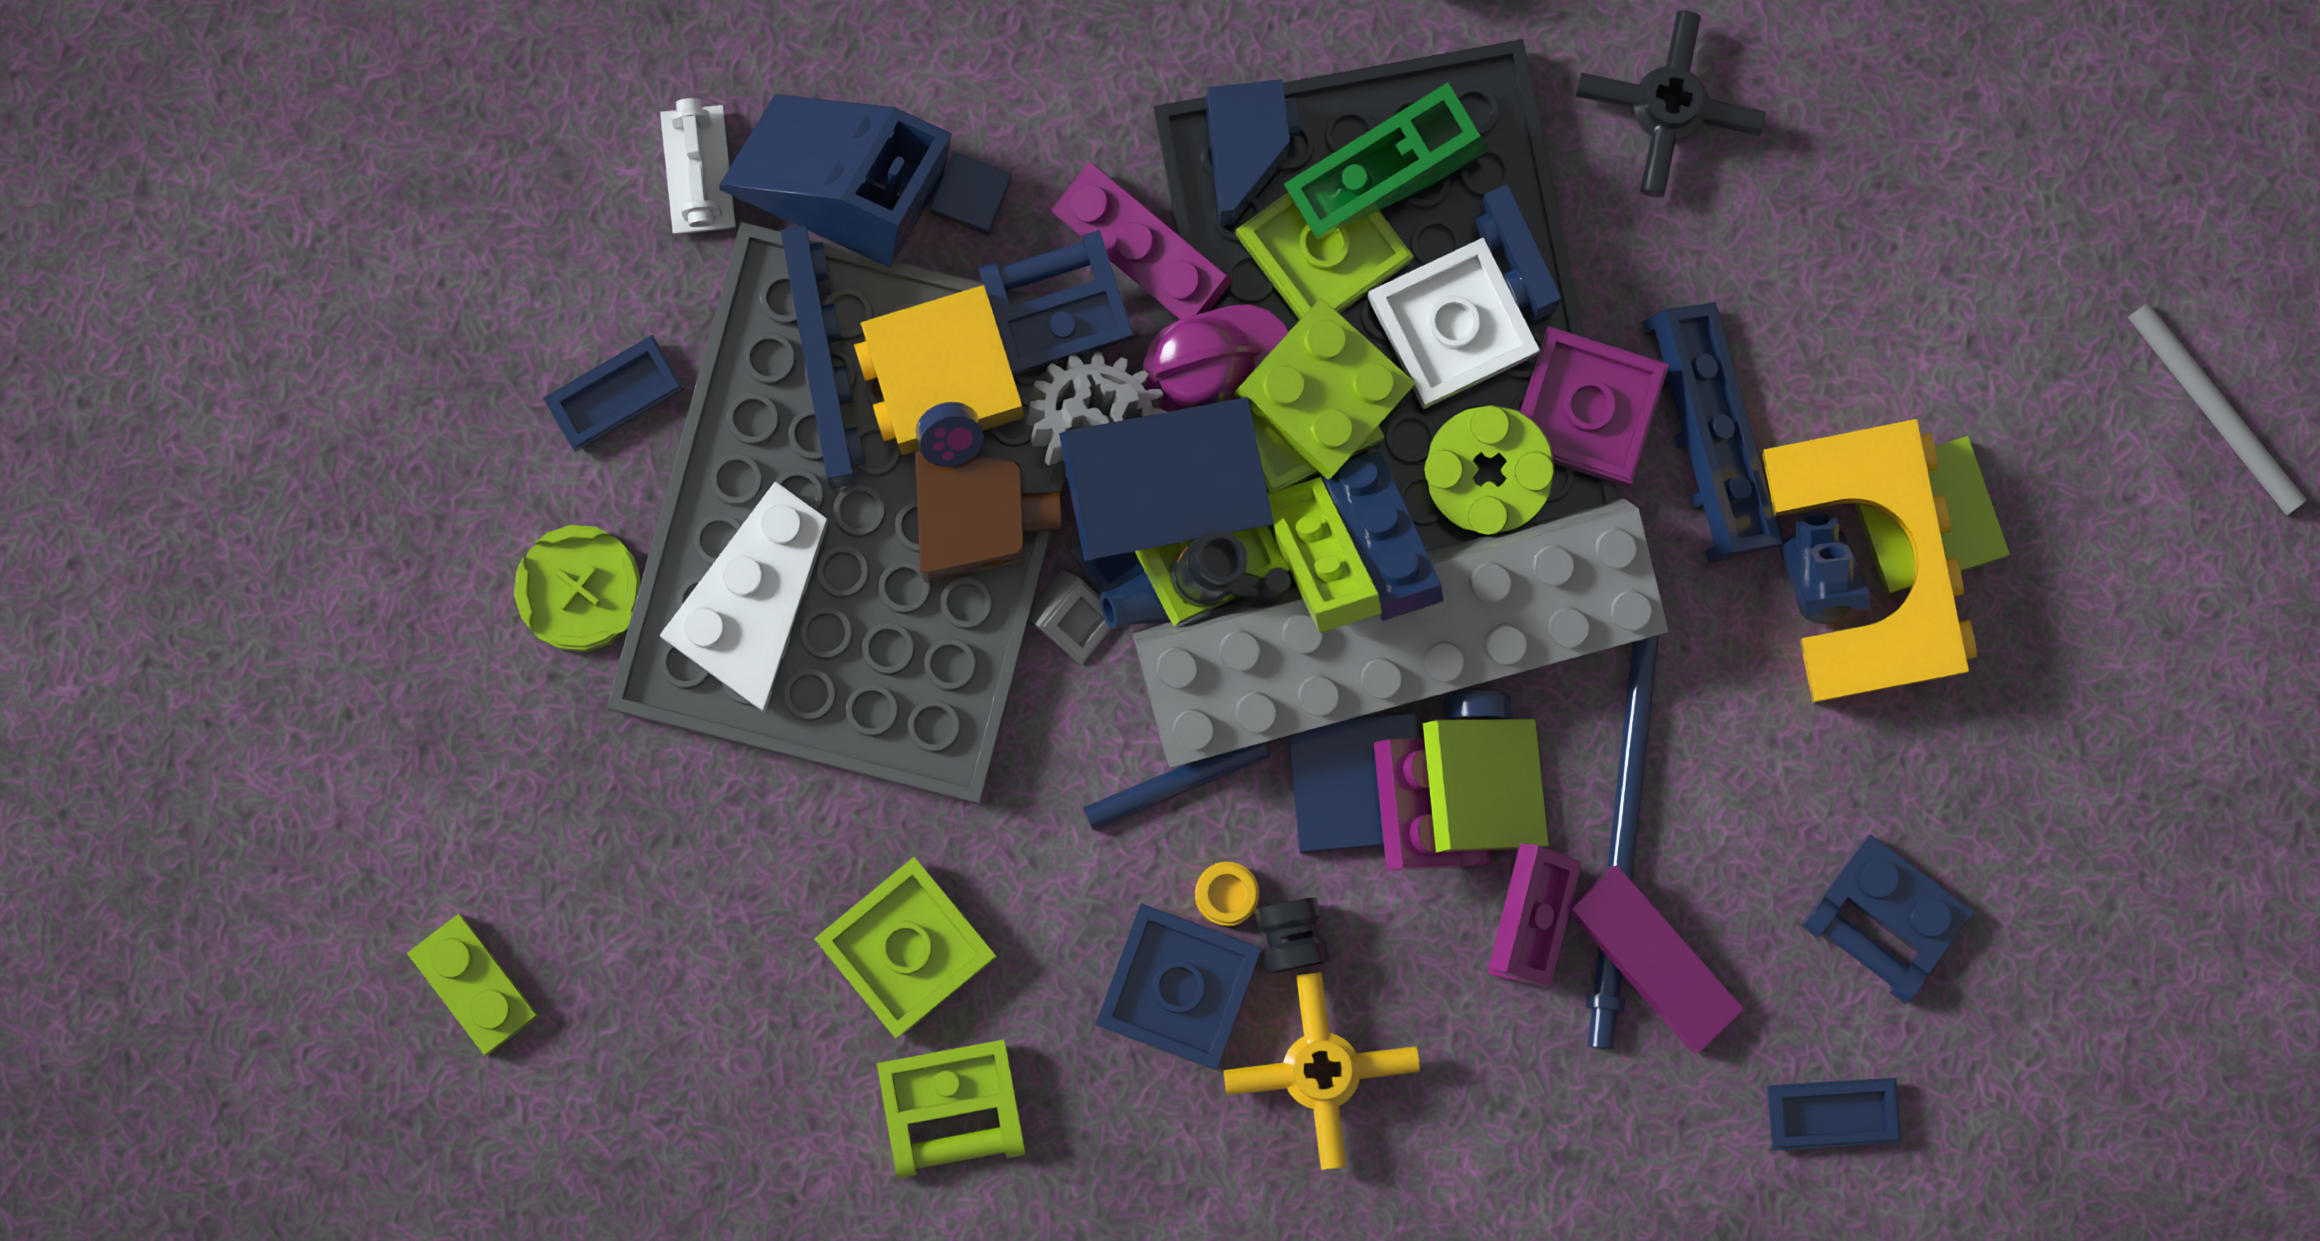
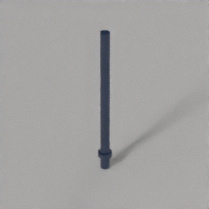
(1605, 998)

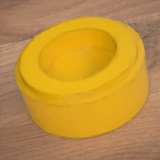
(1226, 894)

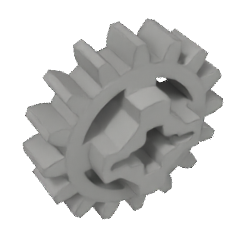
(1095, 395)

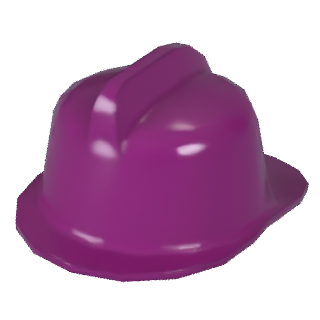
(1210, 354)

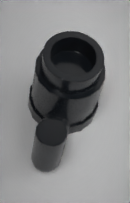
(1217, 567)

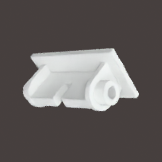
(695, 167)

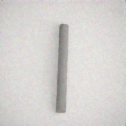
(2217, 408)

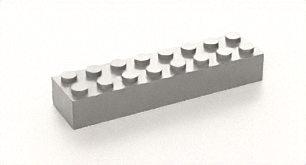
(1506, 609)

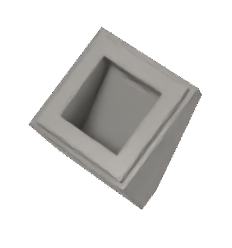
(1070, 616)

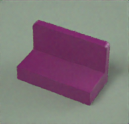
(1534, 915)

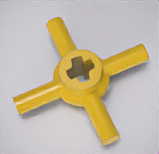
(1337, 1050)

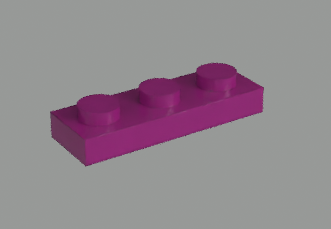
(1142, 244)

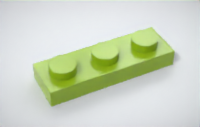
(1321, 556)

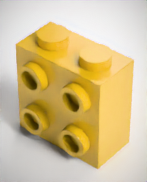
(936, 357)

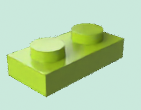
(472, 984)

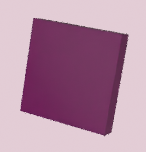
(1593, 404)

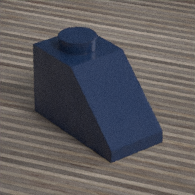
(1248, 140)

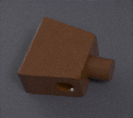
(977, 516)

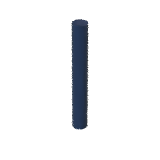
(1171, 784)

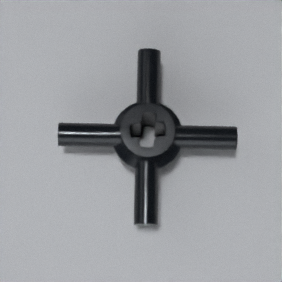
(1690, 98)

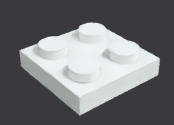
(1453, 323)

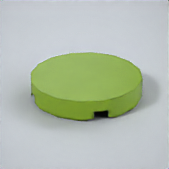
(577, 588)

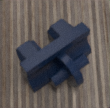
(1823, 569)

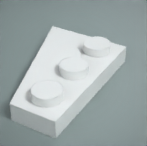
(748, 599)

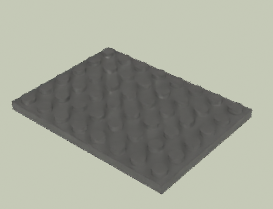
(878, 664)

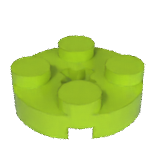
(1488, 506)

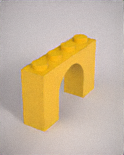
(1888, 472)

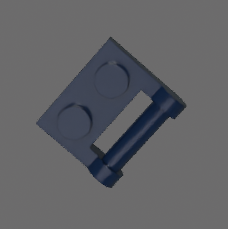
(1062, 322)
(1901, 903)

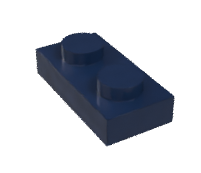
(1527, 273)

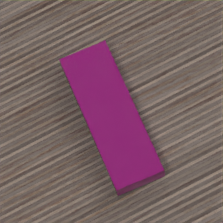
(1655, 959)

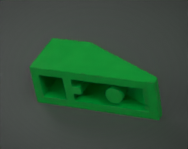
(1388, 163)

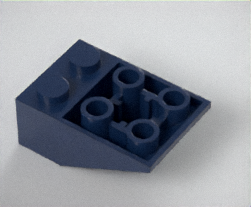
(842, 170)

